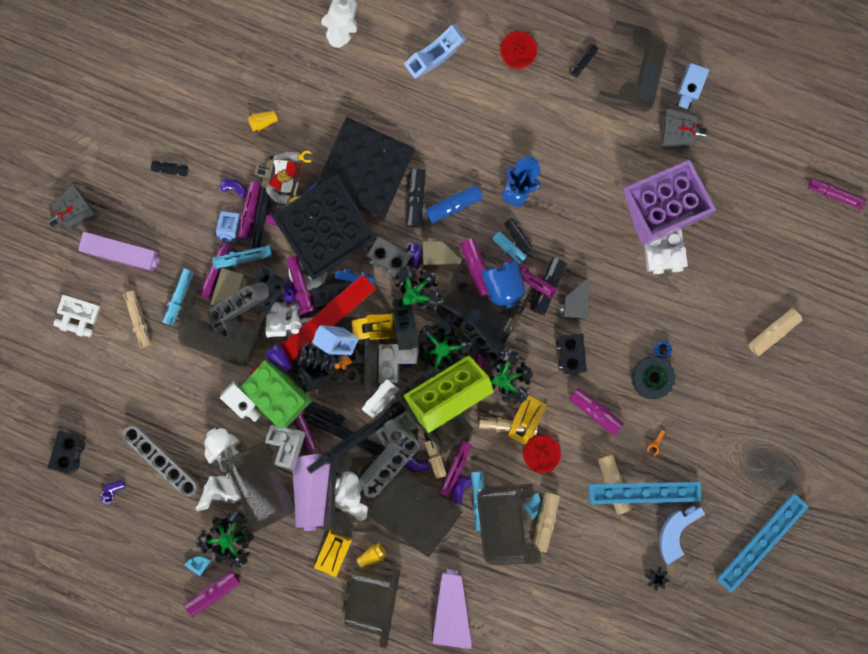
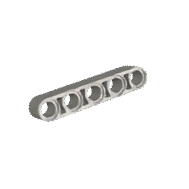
(151, 458)

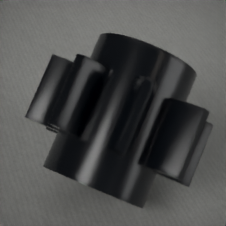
(663, 579)

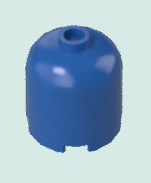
(504, 284)

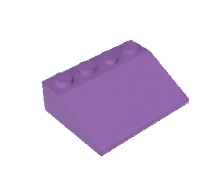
(667, 202)

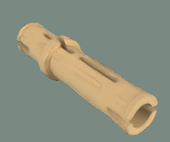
(139, 325)
(500, 424)

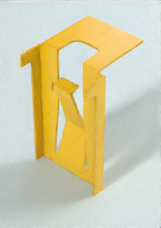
(386, 326)
(532, 407)
(328, 564)

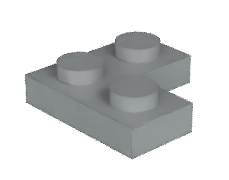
(389, 361)
(289, 443)

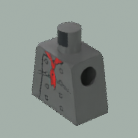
(680, 130)
(71, 210)

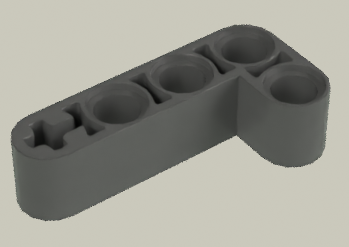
(224, 314)
(373, 479)

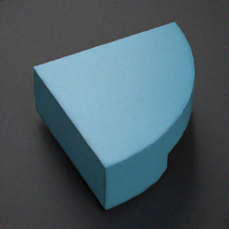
(534, 506)
(198, 564)

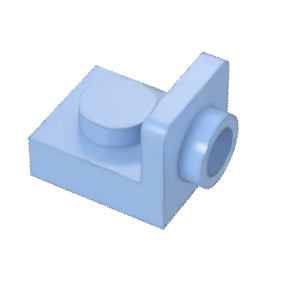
(227, 227)

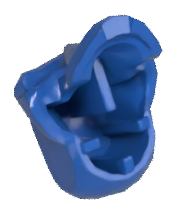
(521, 181)

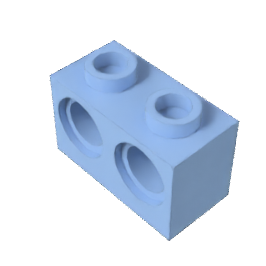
(335, 340)

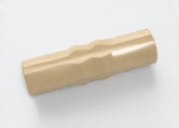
(775, 332)
(612, 476)
(546, 521)

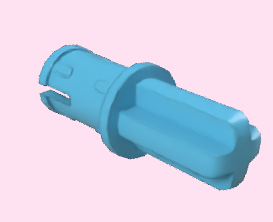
(509, 247)

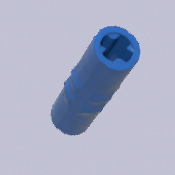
(453, 204)

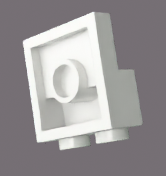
(666, 254)

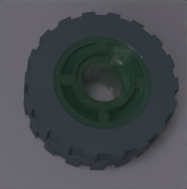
(664, 373)

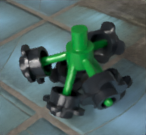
(412, 295)
(429, 352)
(503, 379)
(223, 549)

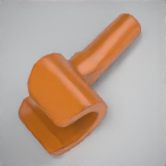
(344, 360)
(656, 442)

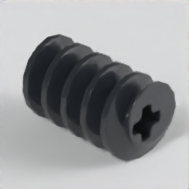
(316, 356)

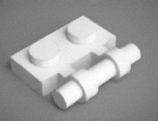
(78, 310)
(277, 319)
(381, 400)

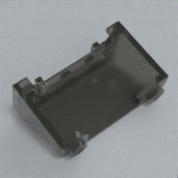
(259, 486)
(503, 525)

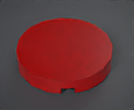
(518, 50)
(541, 453)

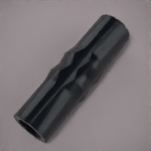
(415, 198)
(552, 277)

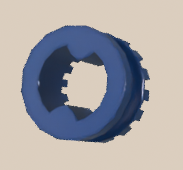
(657, 350)

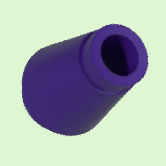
(279, 358)

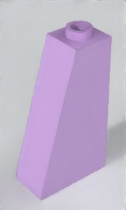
(118, 251)
(310, 492)
(451, 616)

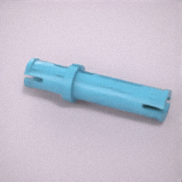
(233, 259)
(178, 297)
(477, 484)

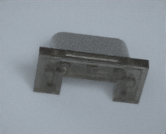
(371, 601)

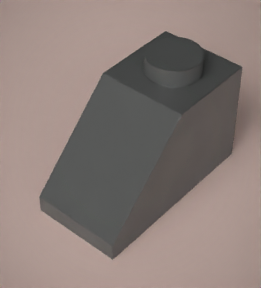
(576, 303)

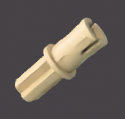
(435, 459)

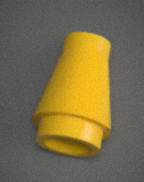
(261, 120)
(371, 556)

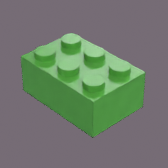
(275, 394)

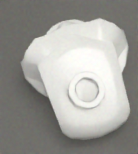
(340, 22)
(220, 446)
(218, 489)
(348, 495)

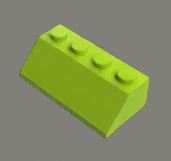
(449, 393)

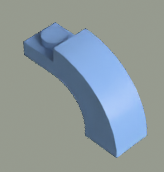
(435, 53)
(671, 531)

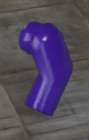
(233, 184)
(289, 291)
(459, 489)

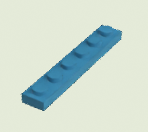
(644, 492)
(762, 542)

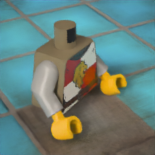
(282, 175)

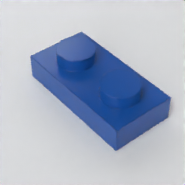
(346, 275)

